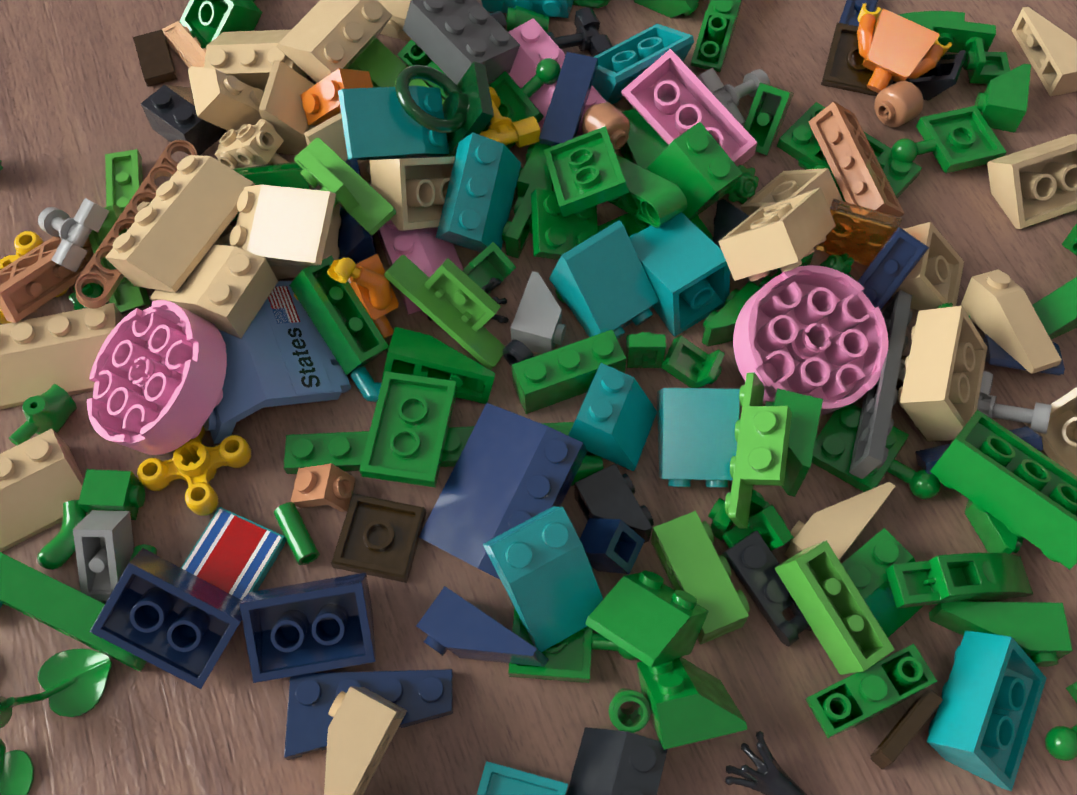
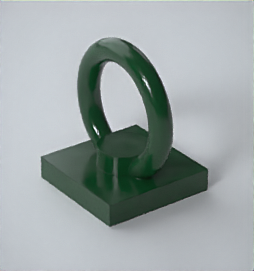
(465, 109)

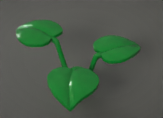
(74, 687)

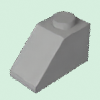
(538, 318)
(102, 551)

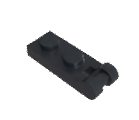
(755, 569)

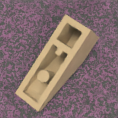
(1048, 50)
(1010, 320)
(840, 522)

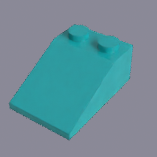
(381, 129)
(546, 576)

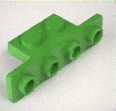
(359, 199)
(453, 304)
(761, 448)

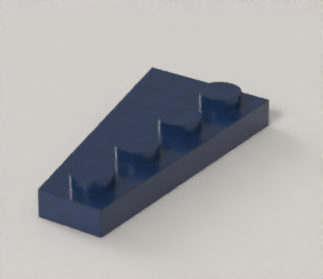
(311, 695)

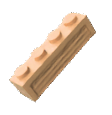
(185, 45)

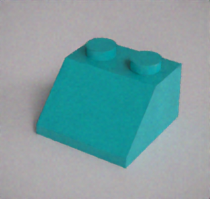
(614, 418)

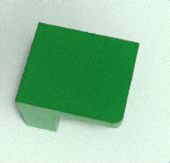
(489, 264)

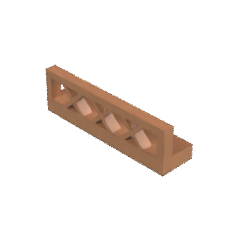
(853, 160)
(36, 280)

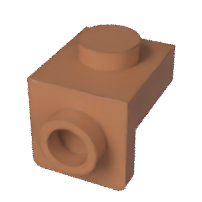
(323, 486)

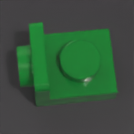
(645, 350)

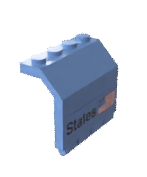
(275, 364)

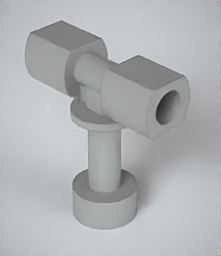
(730, 95)
(72, 231)
(987, 404)

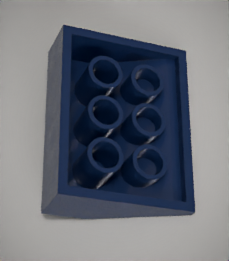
(501, 480)

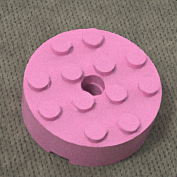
(812, 337)
(157, 378)

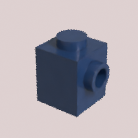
(611, 545)

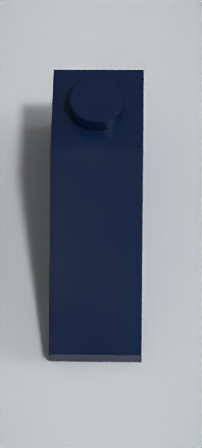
(472, 634)

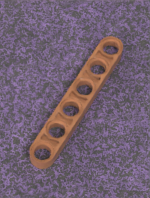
(110, 279)

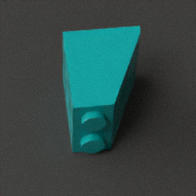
(684, 272)
(605, 283)
(696, 434)

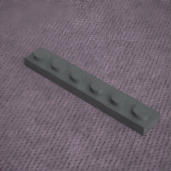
(877, 405)

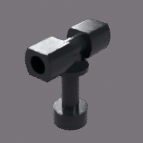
(587, 34)

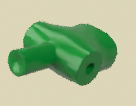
(44, 413)

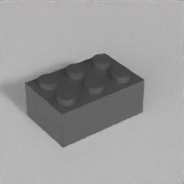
(459, 34)

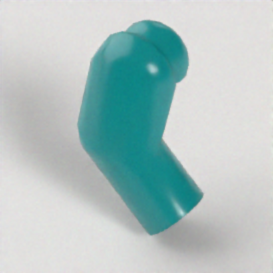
(366, 384)

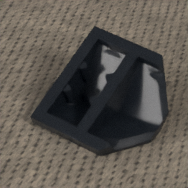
(941, 77)

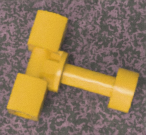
(507, 132)

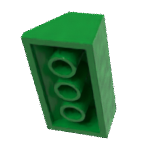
(1014, 485)

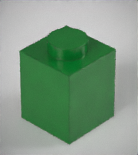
(112, 492)

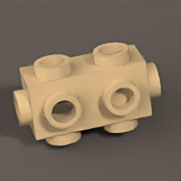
(250, 146)

